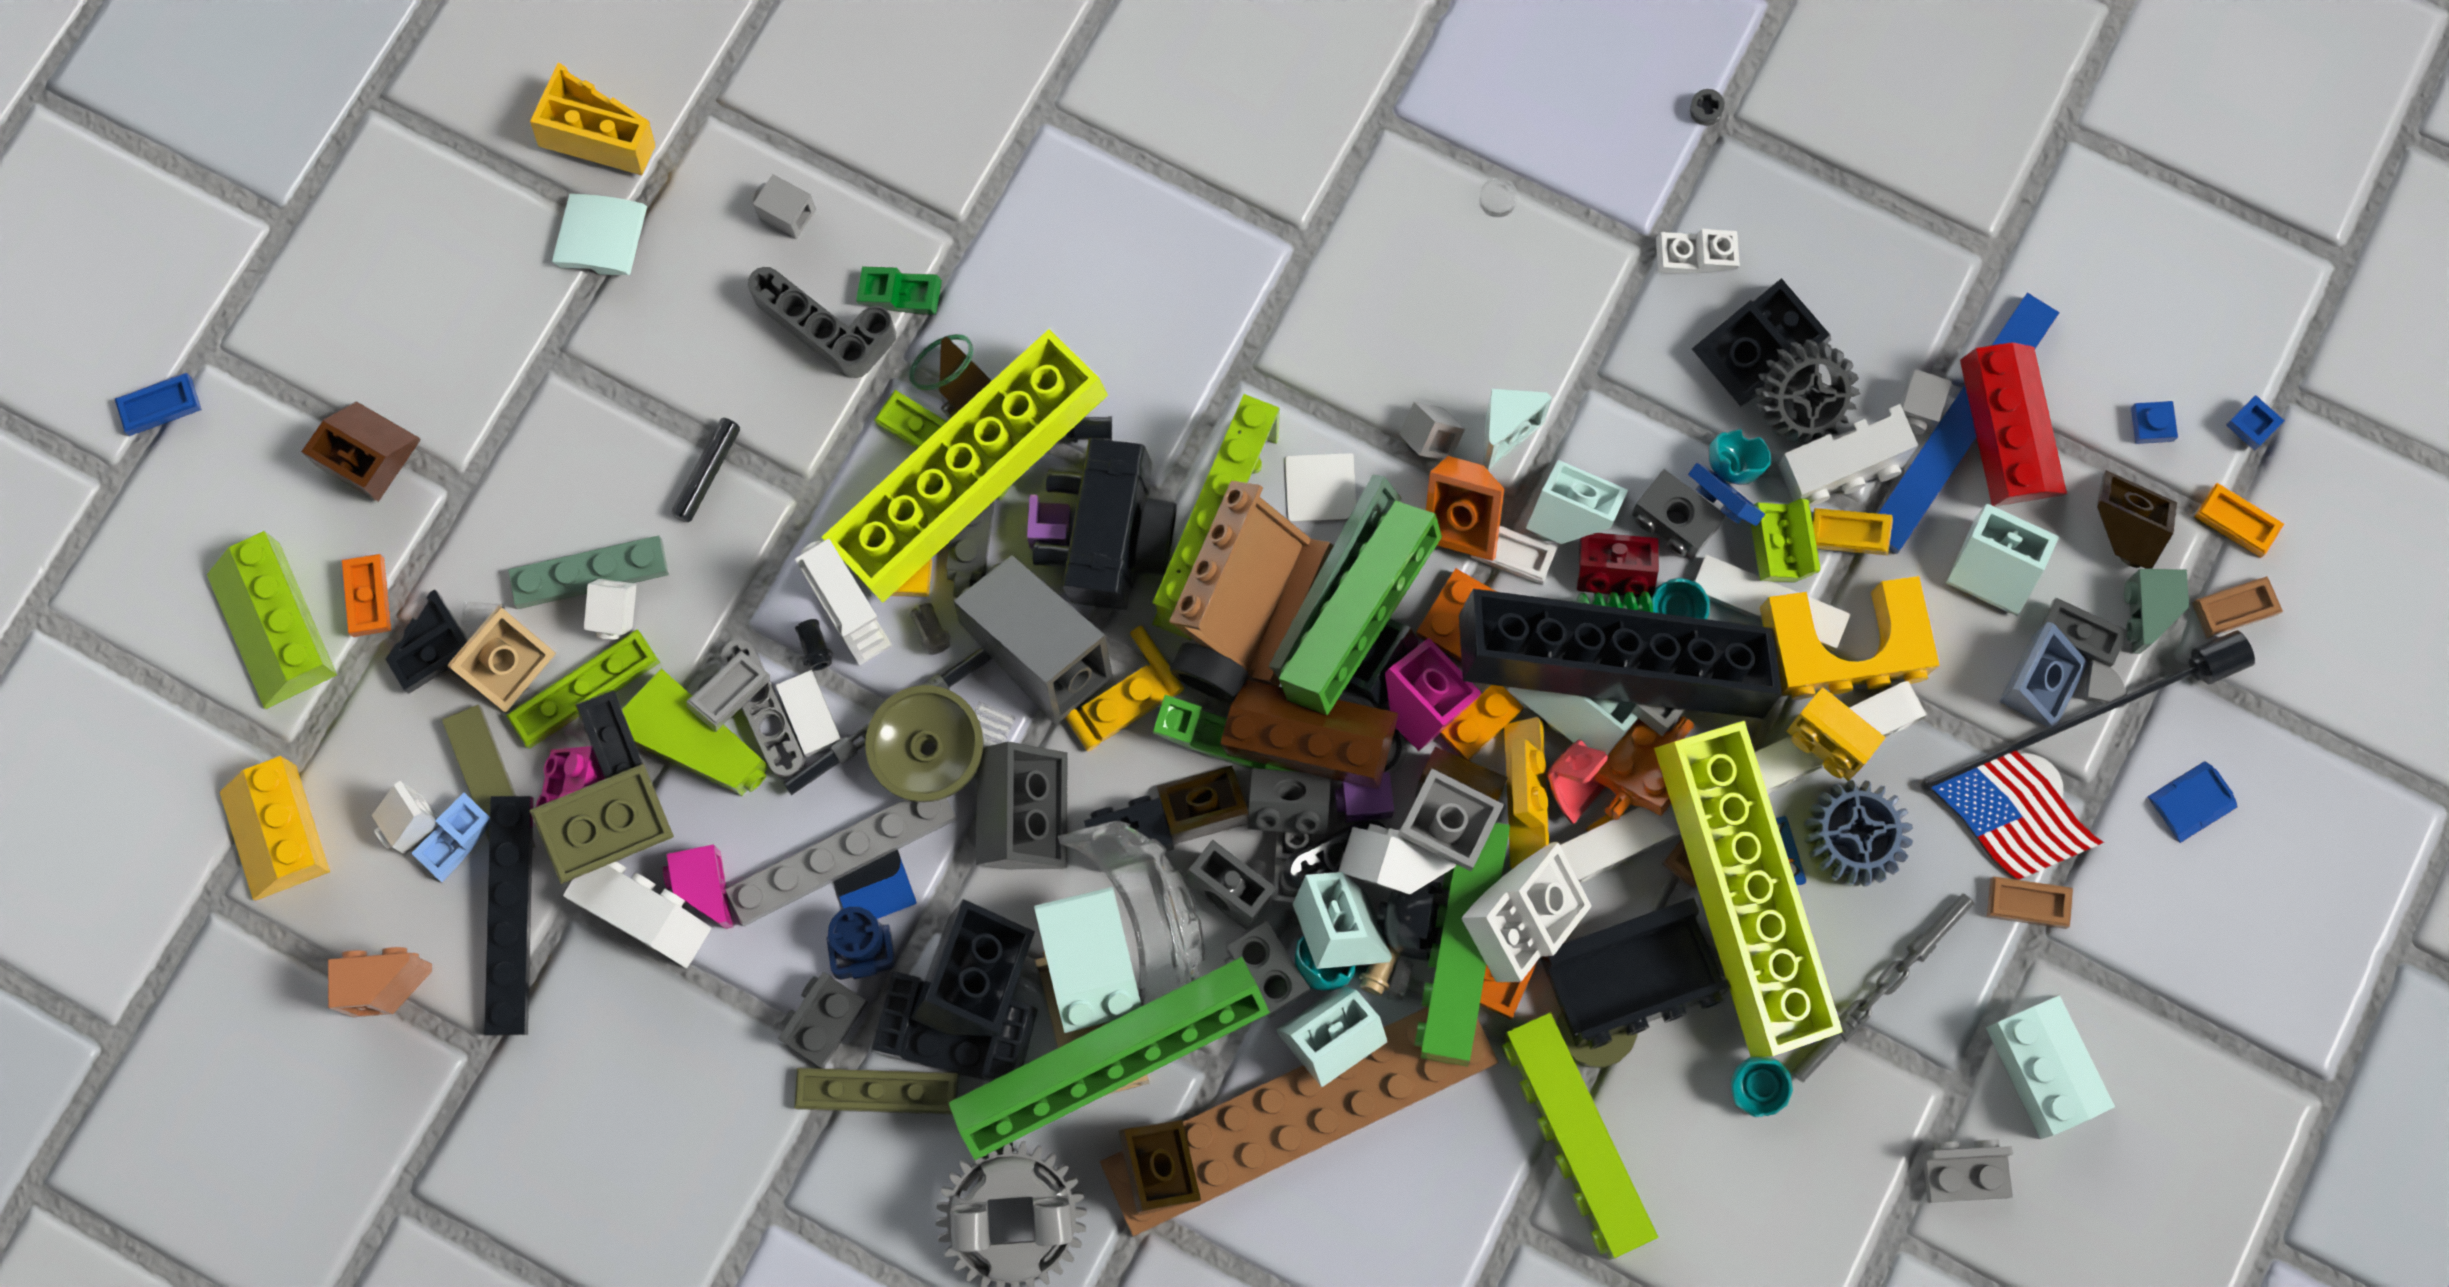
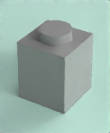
(783, 205)
(1924, 401)

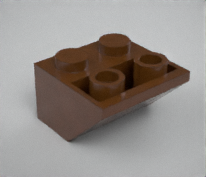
(361, 449)

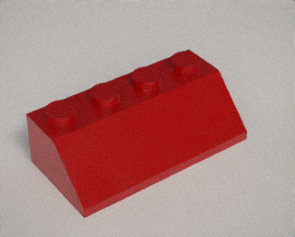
(2012, 424)

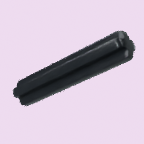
(705, 469)

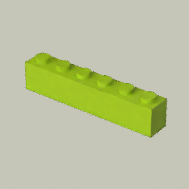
(1580, 1137)

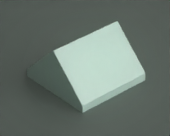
(1510, 420)

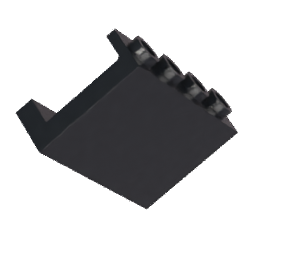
(1634, 975)

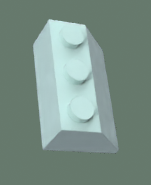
(1593, 720)
(2050, 1067)

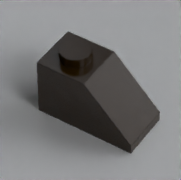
(963, 387)

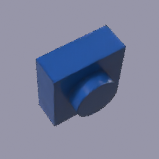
(2154, 422)
(2255, 422)

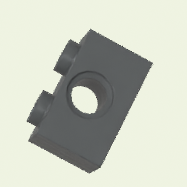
(1669, 495)
(1288, 802)
(1229, 884)

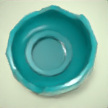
(1738, 458)
(1681, 598)
(1323, 978)
(1761, 1086)

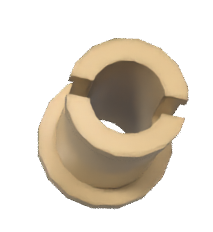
(1377, 975)

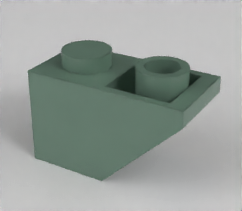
(2155, 603)

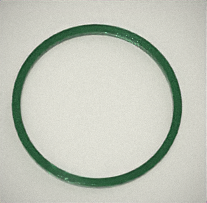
(951, 377)

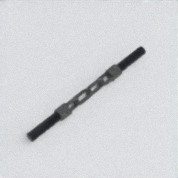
(845, 748)

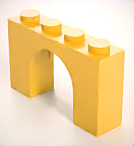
(1903, 651)

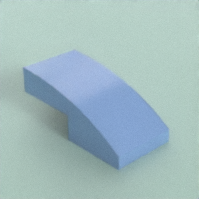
(454, 838)

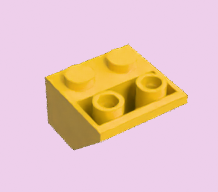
(1835, 735)

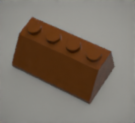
(1341, 746)

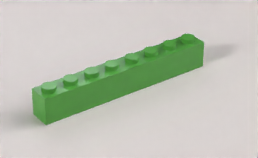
(1108, 1058)

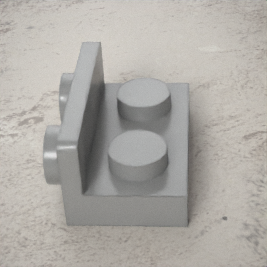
(1967, 1173)

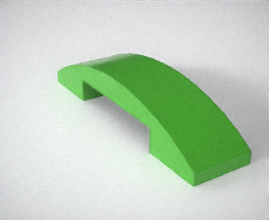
(1197, 730)

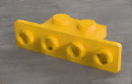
(1526, 788)

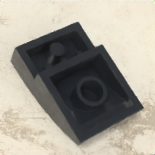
(1753, 335)

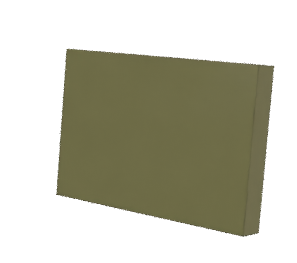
(601, 823)

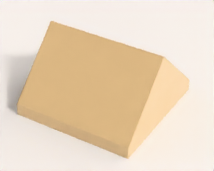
(501, 659)

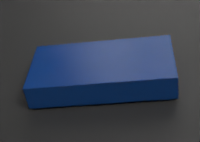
(158, 404)

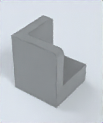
(1431, 431)

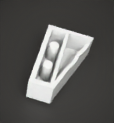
(1849, 458)
(639, 911)

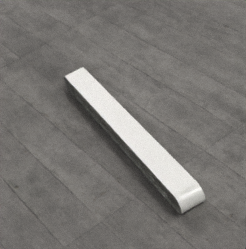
(1779, 766)

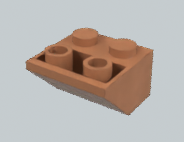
(376, 983)

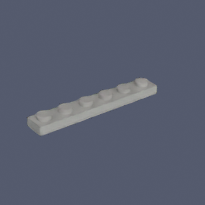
(837, 857)

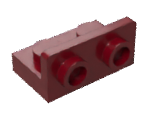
(1617, 564)

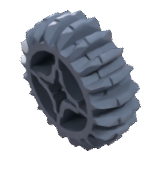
(1860, 850)

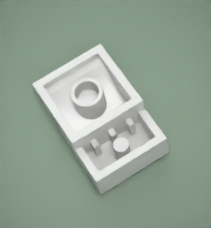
(1527, 914)

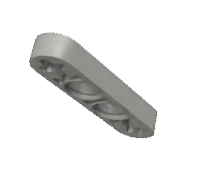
(768, 707)

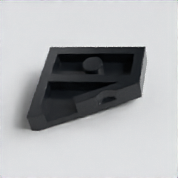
(426, 645)

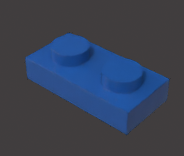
(1734, 503)

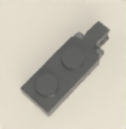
(970, 551)

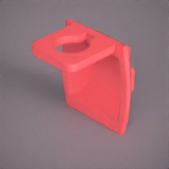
(1574, 779)

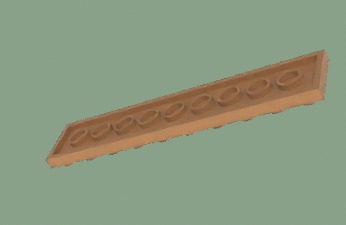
(1299, 1116)

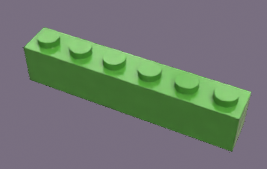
(1360, 607)
(1458, 963)

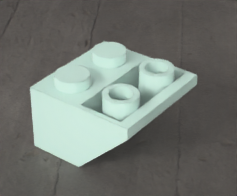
(2002, 559)
(1339, 922)
(1334, 1034)

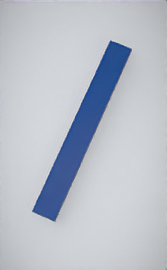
(1955, 432)

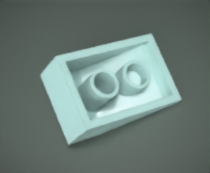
(1088, 959)

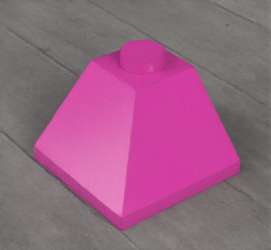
(1427, 693)

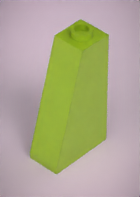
(671, 731)

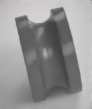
(1715, 99)

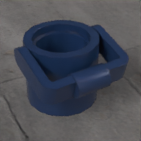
(859, 939)

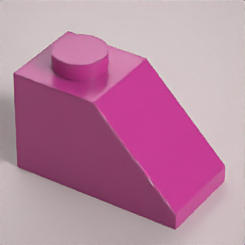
(700, 881)

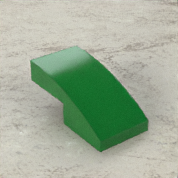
(899, 290)

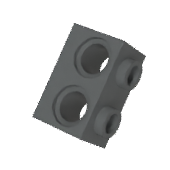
(1274, 966)

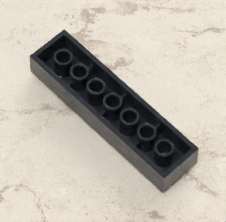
(1618, 654)

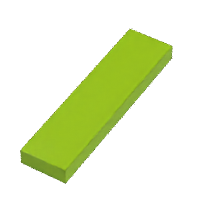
(910, 421)
(606, 671)

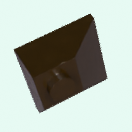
(2135, 520)

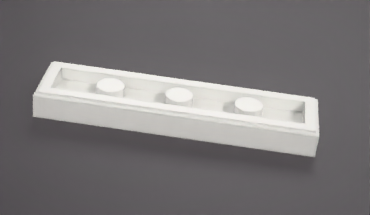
(1746, 593)

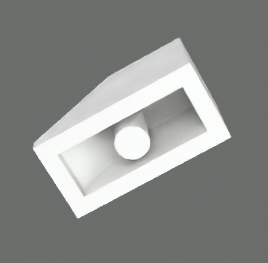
(403, 818)

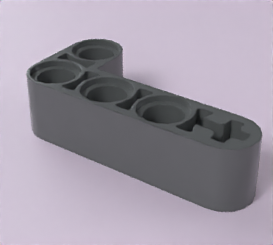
(815, 318)

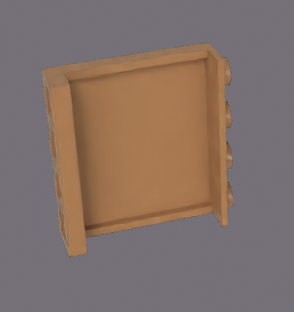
(1248, 581)

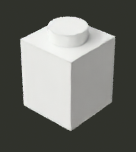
(609, 608)

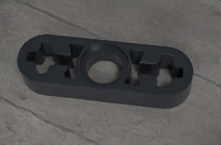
(1319, 854)

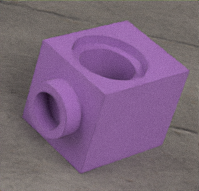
(1365, 802)

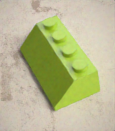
(269, 619)

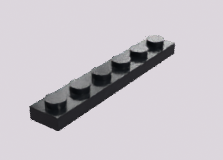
(509, 916)

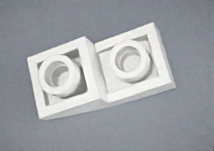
(1697, 253)

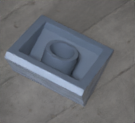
(2045, 676)

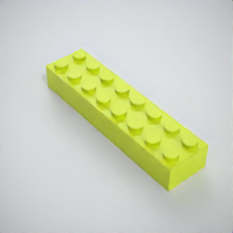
(966, 465)
(1748, 890)

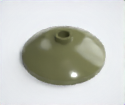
(908, 723)

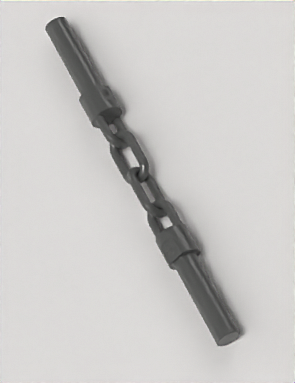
(1918, 950)

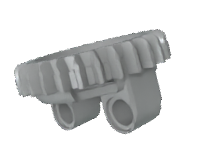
(1011, 1176)

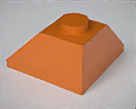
(1466, 506)

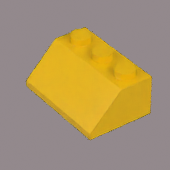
(273, 827)

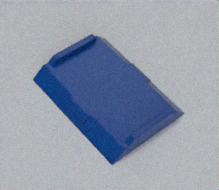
(2193, 801)

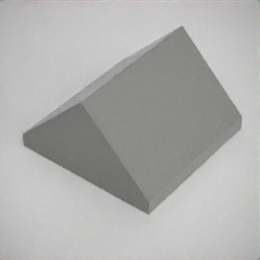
(1451, 819)

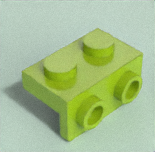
(1785, 542)

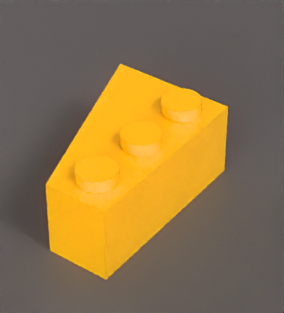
(590, 126)

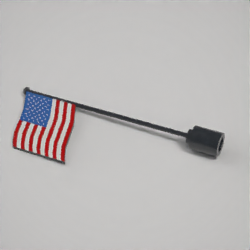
(2019, 811)

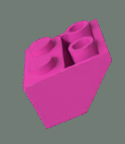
(569, 771)

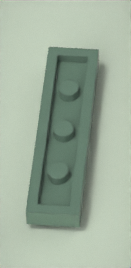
(571, 574)

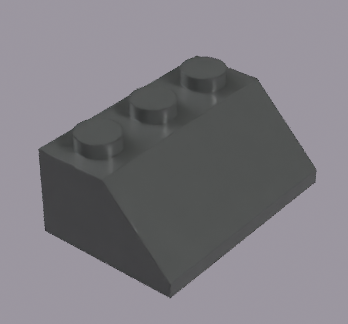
(1021, 807)

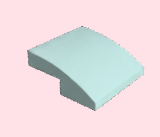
(599, 234)

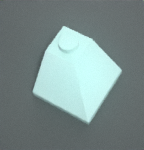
(1574, 505)

